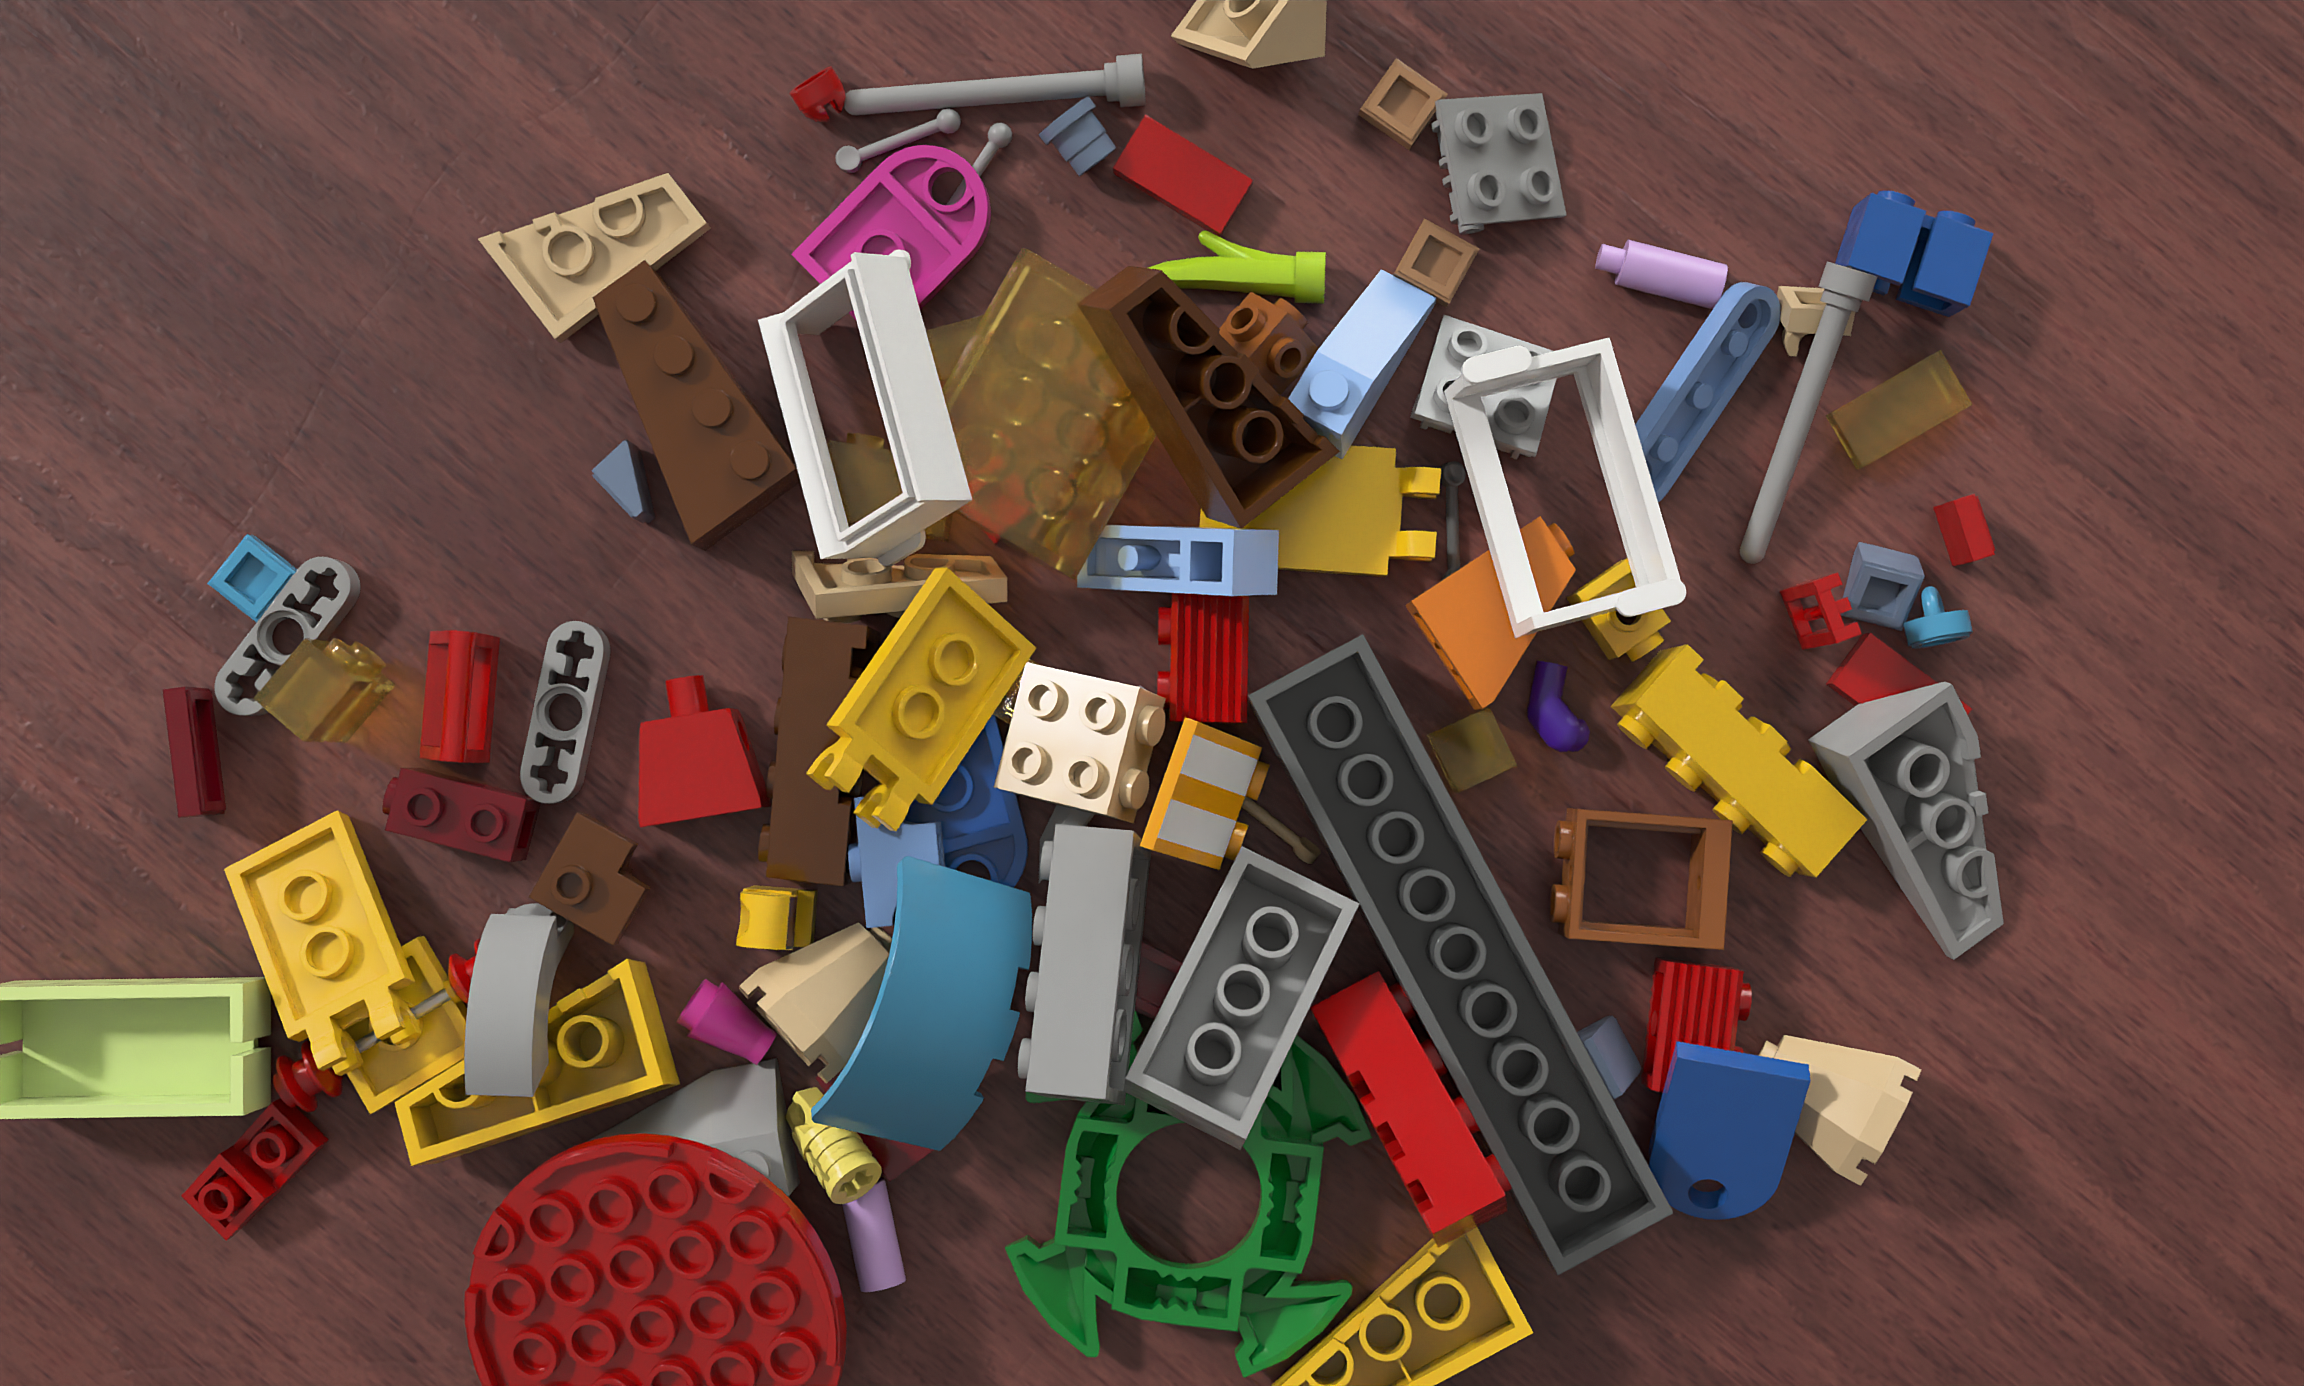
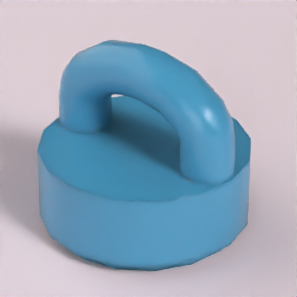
(1937, 625)

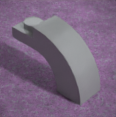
(511, 1000)

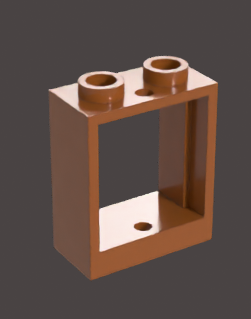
(1706, 880)

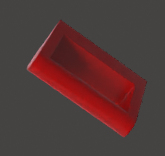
(459, 696)

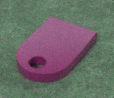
(898, 212)

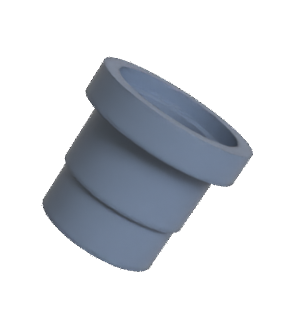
(1079, 137)

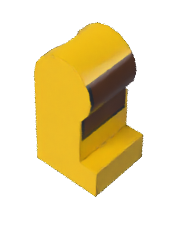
(777, 917)

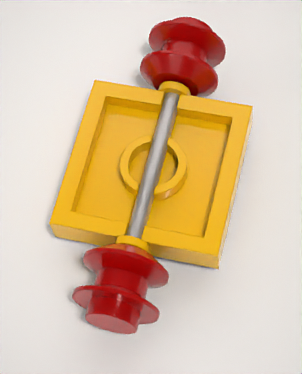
(387, 1068)

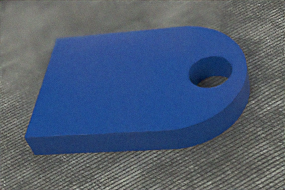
(976, 817)
(1725, 1122)

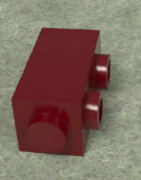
(460, 814)

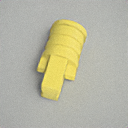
(833, 1154)

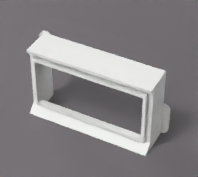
(908, 398)
(1621, 464)

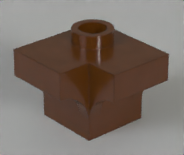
(592, 880)

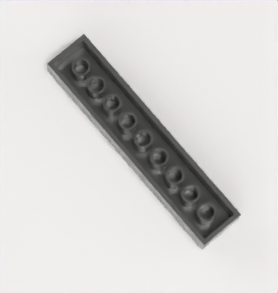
(1459, 954)

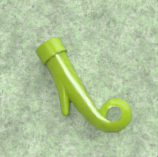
(1250, 271)

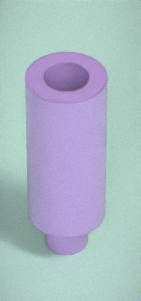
(1664, 272)
(874, 1240)

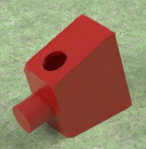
(696, 760)

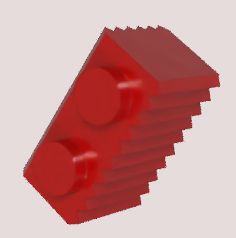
(1206, 658)
(1691, 1006)

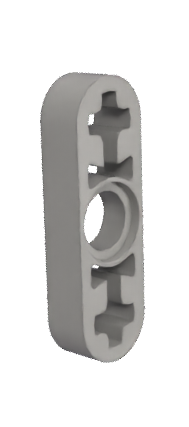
(301, 589)
(572, 762)

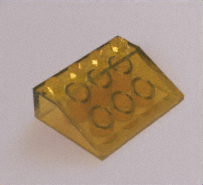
(1043, 419)

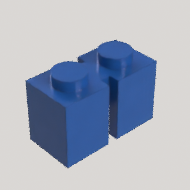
(1926, 256)

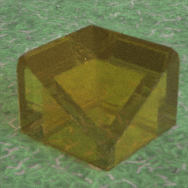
(1471, 750)

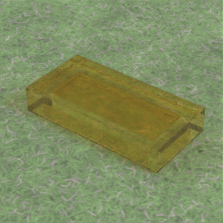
(1898, 410)

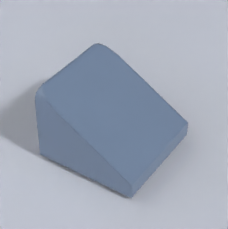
(626, 481)
(1882, 585)
(1611, 1054)

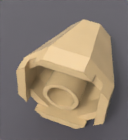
(823, 994)
(1849, 1101)

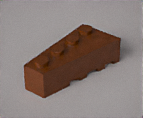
(1203, 399)
(700, 422)
(809, 823)

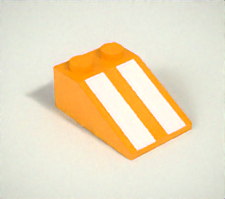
(1204, 796)

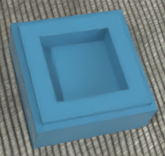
(252, 576)

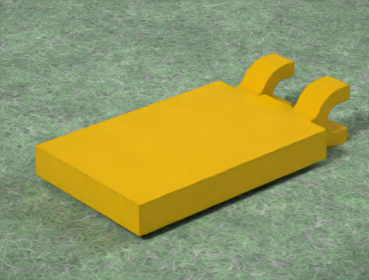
(1349, 515)
(922, 700)
(324, 940)

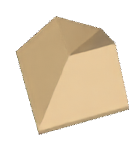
(1255, 30)

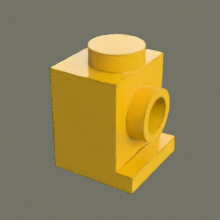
(1606, 629)

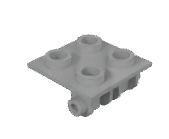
(1498, 160)
(1513, 415)

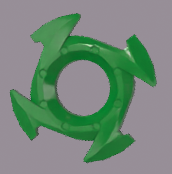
(1246, 1286)

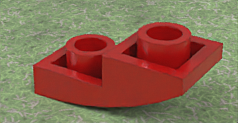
(254, 1168)

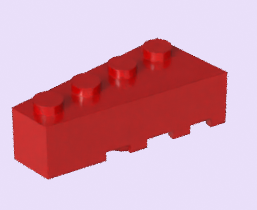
(1410, 1108)

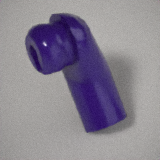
(1550, 714)

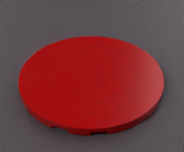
(652, 1271)

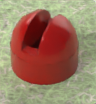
(818, 91)

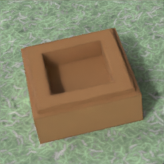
(1402, 104)
(1436, 262)

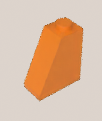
(1469, 619)

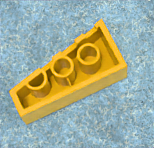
(1736, 763)
(601, 1053)
(1420, 1324)

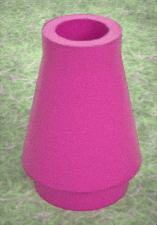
(724, 1021)

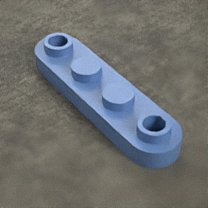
(1705, 380)

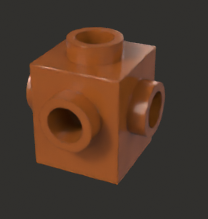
(1270, 338)

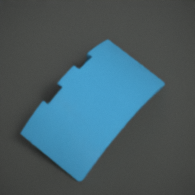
(937, 1009)

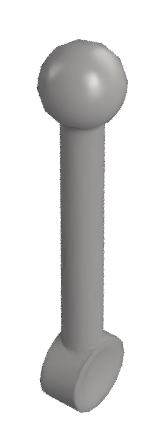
(999, 137)
(850, 159)

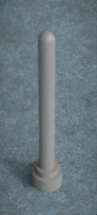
(1118, 81)
(1842, 294)

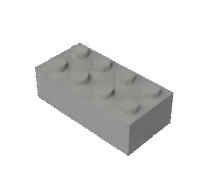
(1087, 964)
(1240, 997)

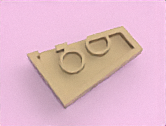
(580, 252)
(867, 587)

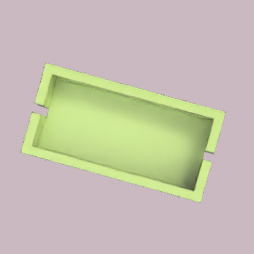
(135, 1047)

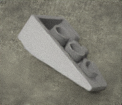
(1915, 782)
(731, 1110)

